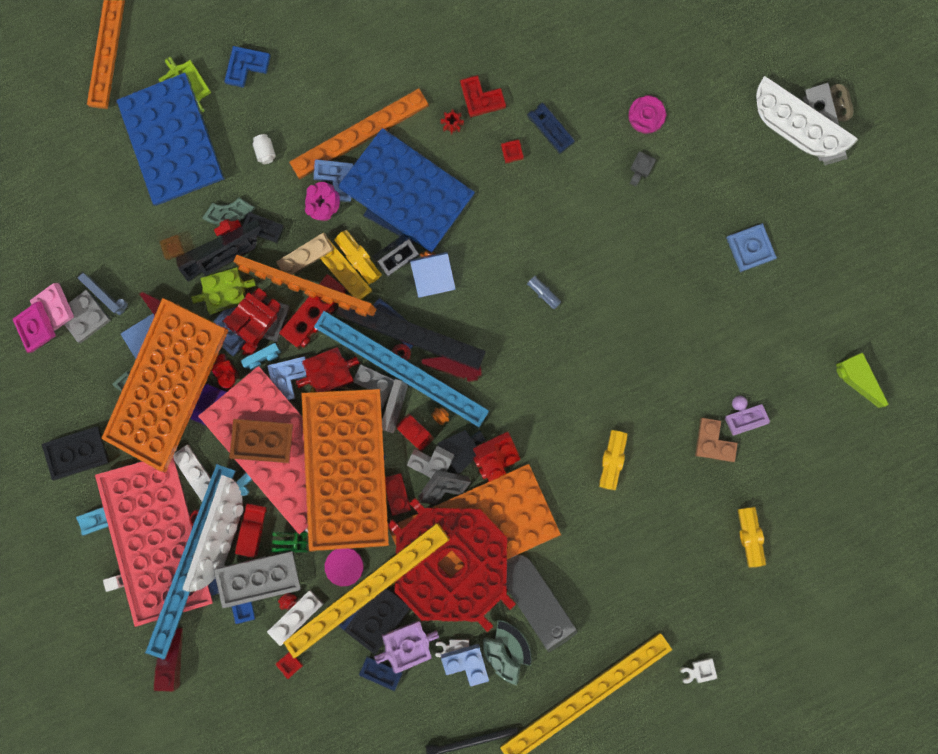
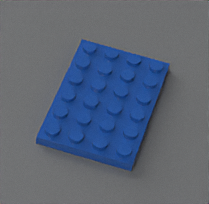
(170, 139)
(406, 190)

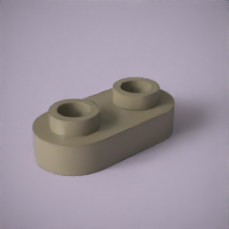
(842, 103)

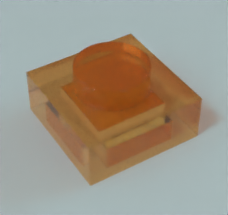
(172, 247)

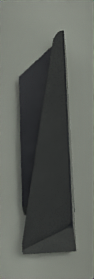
(219, 251)

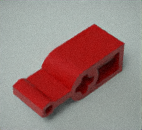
(251, 531)

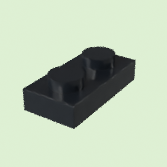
(269, 229)

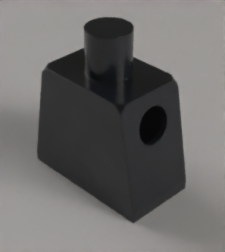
(462, 447)

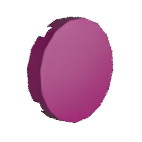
(647, 114)
(344, 566)

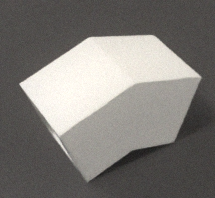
(113, 583)

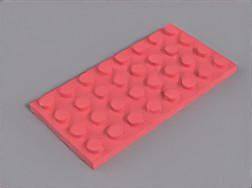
(260, 400)
(148, 534)

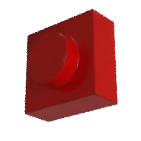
(512, 151)
(227, 226)
(289, 665)

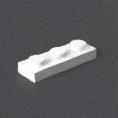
(193, 470)
(295, 617)

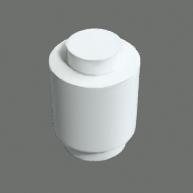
(263, 149)

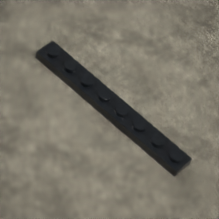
(417, 336)

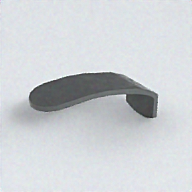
(538, 603)

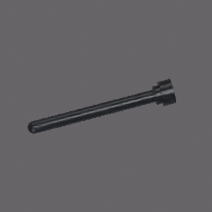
(435, 749)

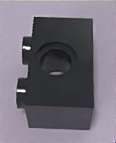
(395, 255)

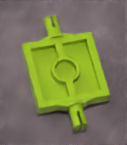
(198, 85)
(223, 290)

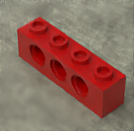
(290, 330)

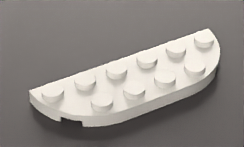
(800, 122)
(216, 535)

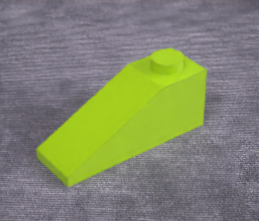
(859, 376)

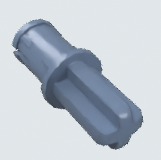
(544, 292)

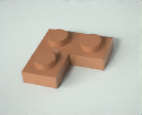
(709, 444)

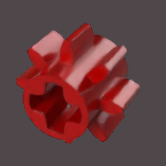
(452, 116)

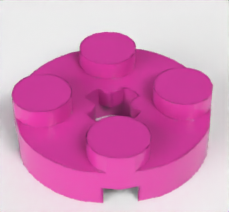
(314, 195)

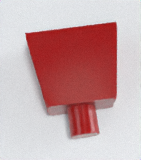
(415, 432)

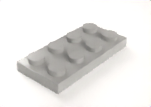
(257, 579)

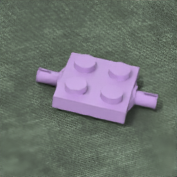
(406, 646)

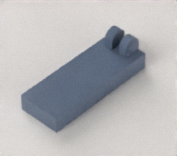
(115, 306)

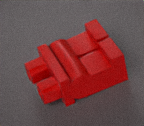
(252, 317)

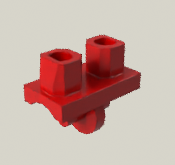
(225, 371)

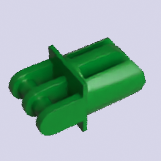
(292, 542)

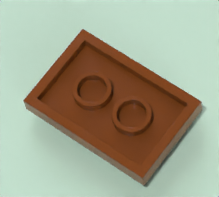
(261, 441)

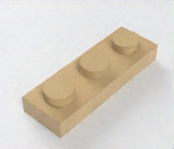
(305, 255)

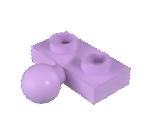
(746, 418)

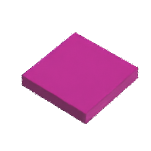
(34, 327)

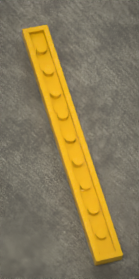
(366, 590)
(587, 696)

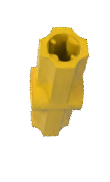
(357, 257)
(613, 460)
(751, 537)

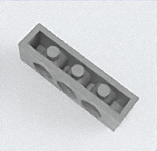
(823, 95)

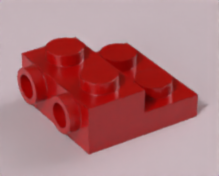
(495, 456)

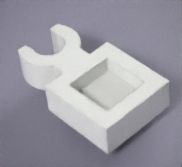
(454, 644)
(702, 671)

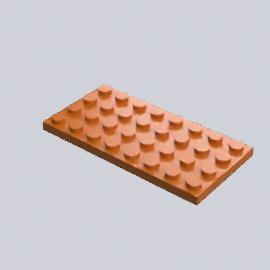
(164, 384)
(344, 470)
(513, 505)

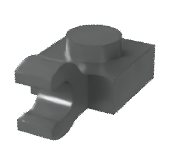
(641, 167)

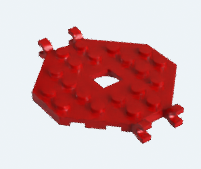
(475, 586)

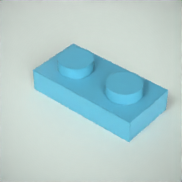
(268, 353)

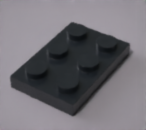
(75, 453)
(377, 618)

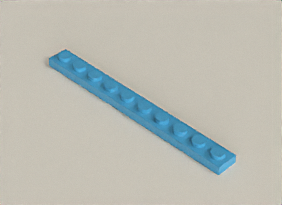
(401, 369)
(177, 597)

